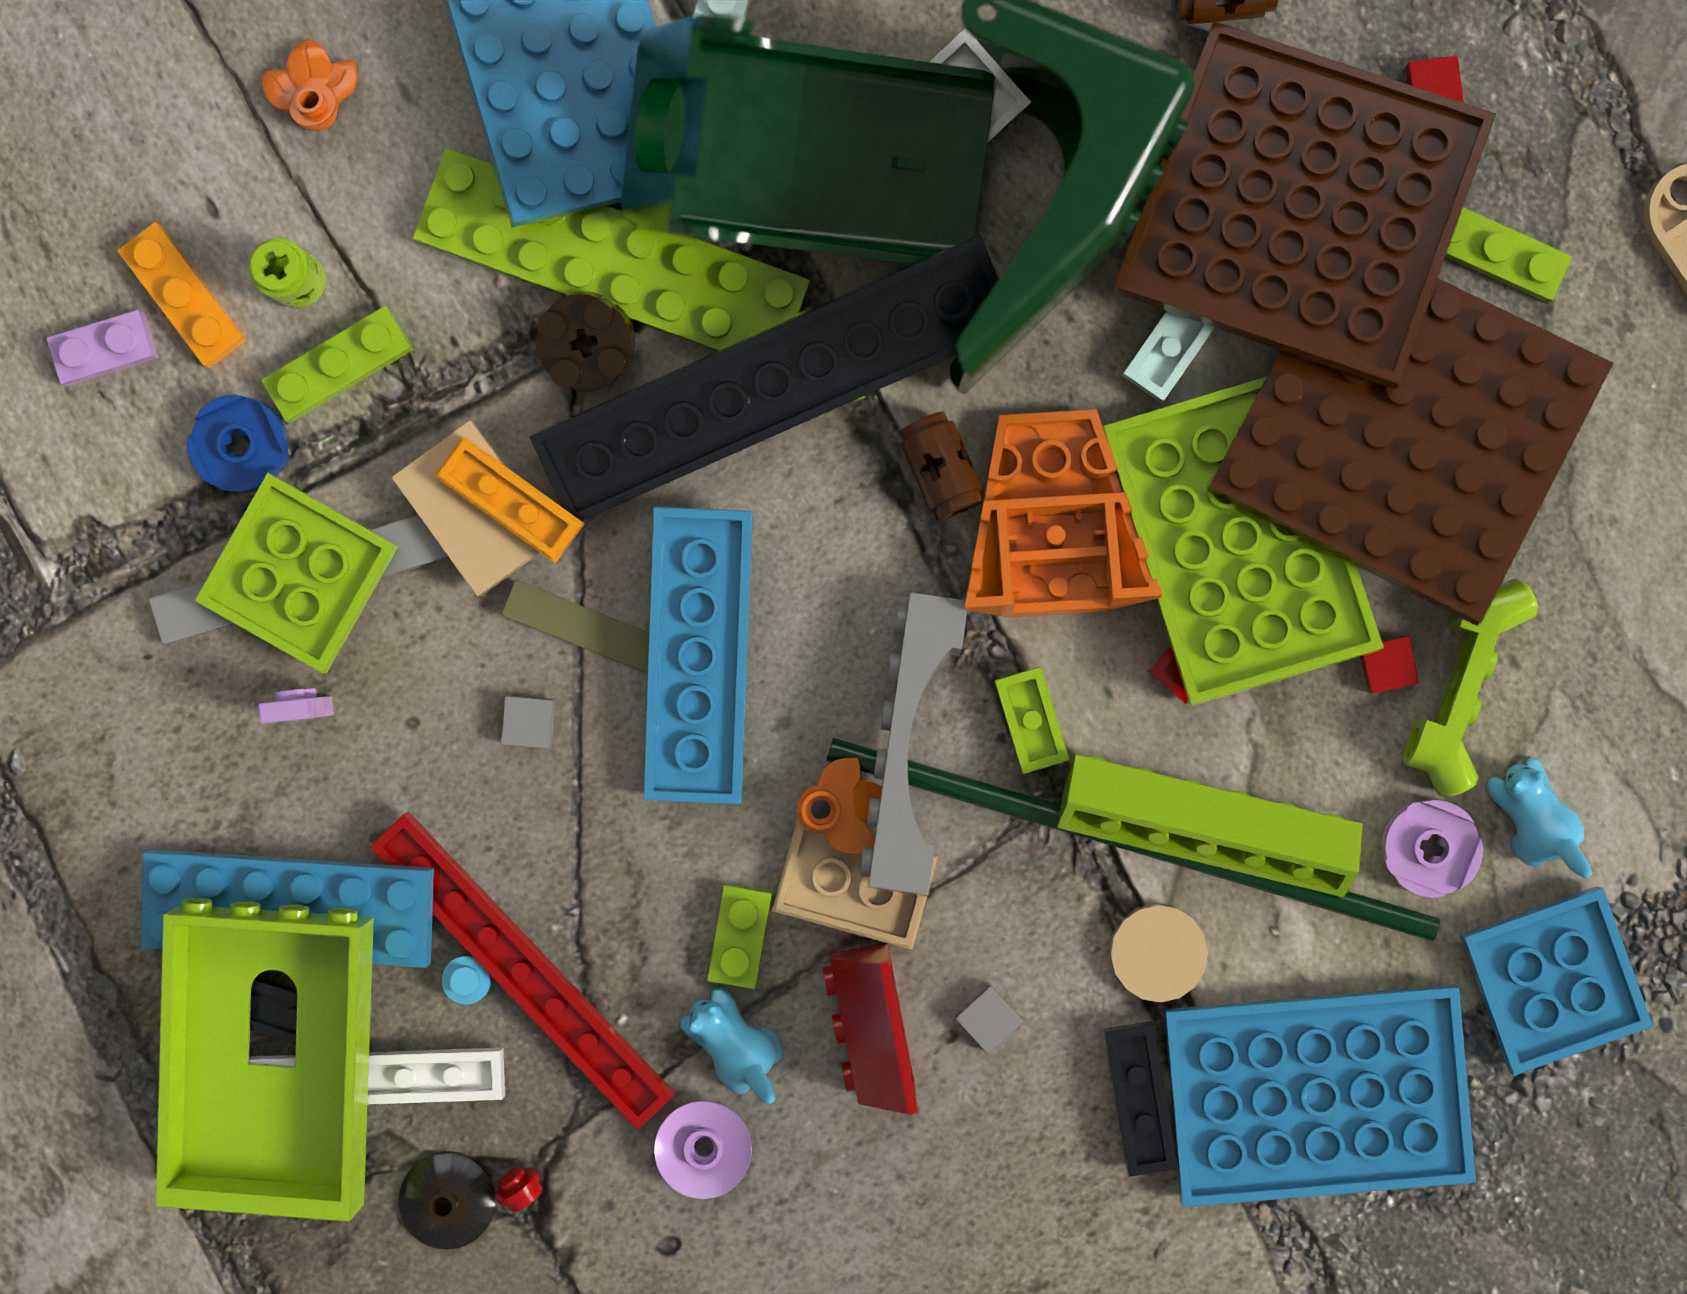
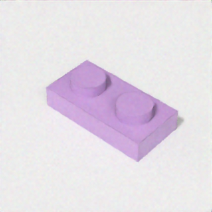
(102, 348)
(295, 705)

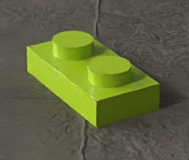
(1031, 720)
(739, 936)

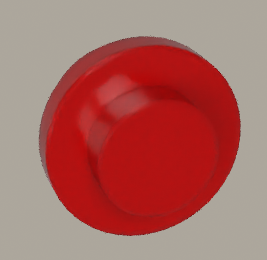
(518, 1188)

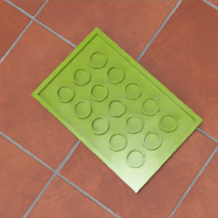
(1235, 589)

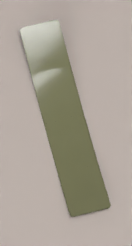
(578, 625)

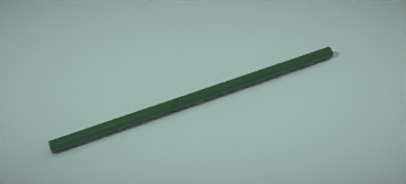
(1048, 813)

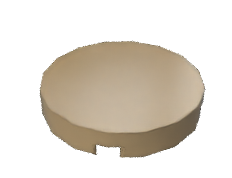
(1158, 953)

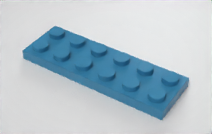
(698, 655)
(392, 894)

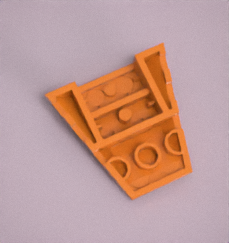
(1056, 523)

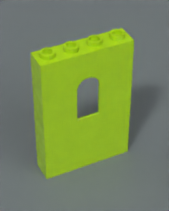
(263, 1132)

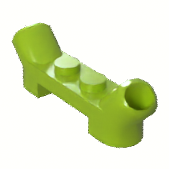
(1438, 744)

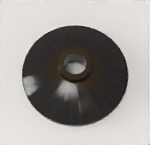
(458, 1180)

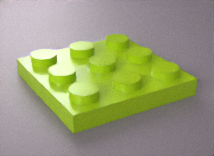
(296, 573)

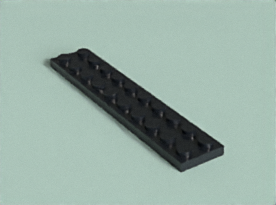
(766, 382)

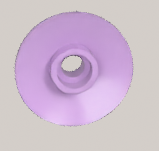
(698, 1173)

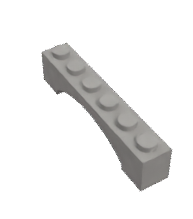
(931, 632)

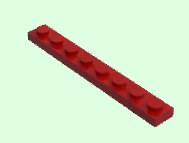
(528, 975)

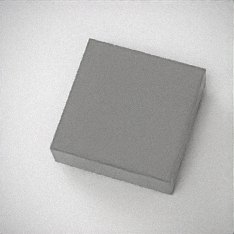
(528, 722)
(989, 1018)

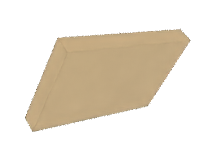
(471, 538)
(829, 891)

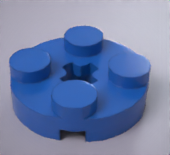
(213, 433)

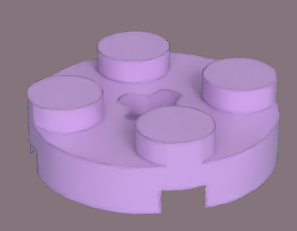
(1456, 835)

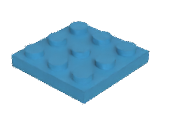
(1556, 980)

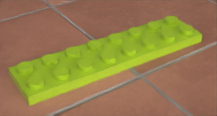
(652, 275)

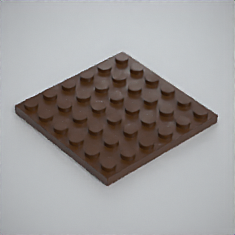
(1306, 205)
(1425, 476)

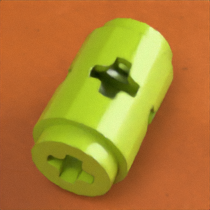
(287, 273)

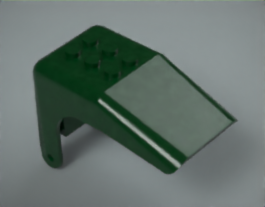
(1113, 117)
(802, 144)

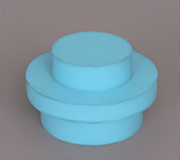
(465, 980)

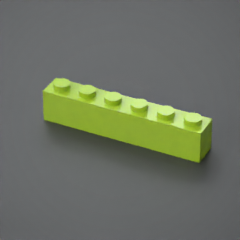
(1211, 825)

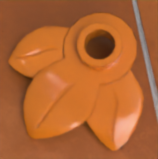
(307, 80)
(849, 806)

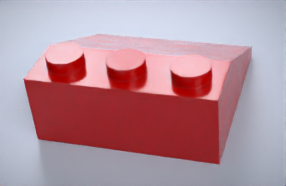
(872, 1028)

